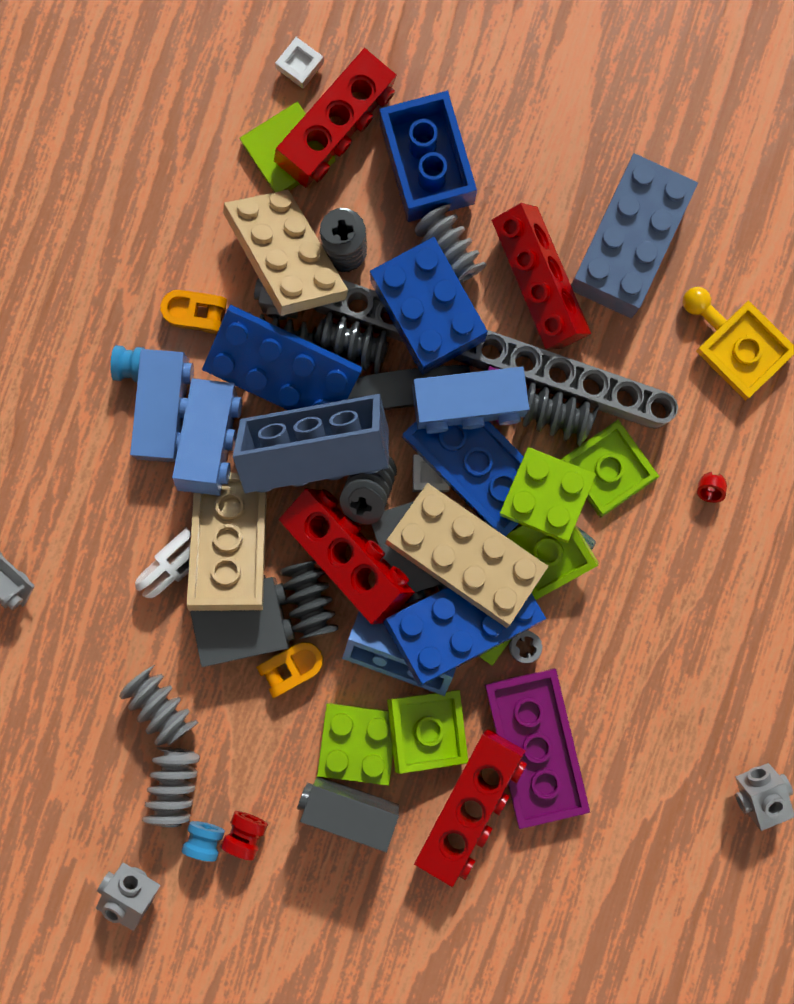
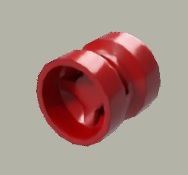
(244, 835)

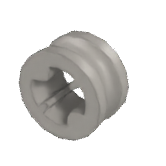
(535, 642)

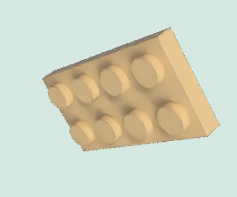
(285, 252)
(227, 550)
(466, 555)

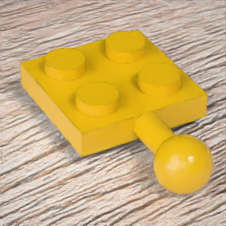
(744, 347)

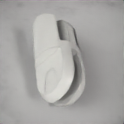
(170, 565)

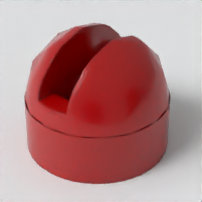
(709, 494)

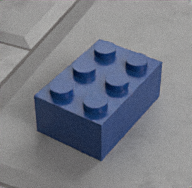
(427, 155)
(428, 305)

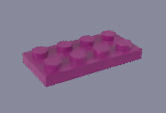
(534, 717)

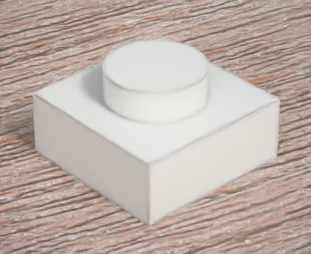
(299, 62)
(425, 474)

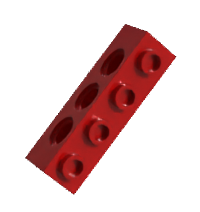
(363, 75)
(541, 276)
(305, 523)
(437, 854)

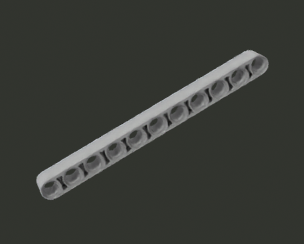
(542, 361)

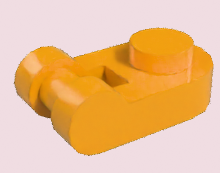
(181, 310)
(303, 662)

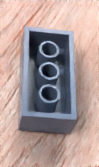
(633, 236)
(312, 444)

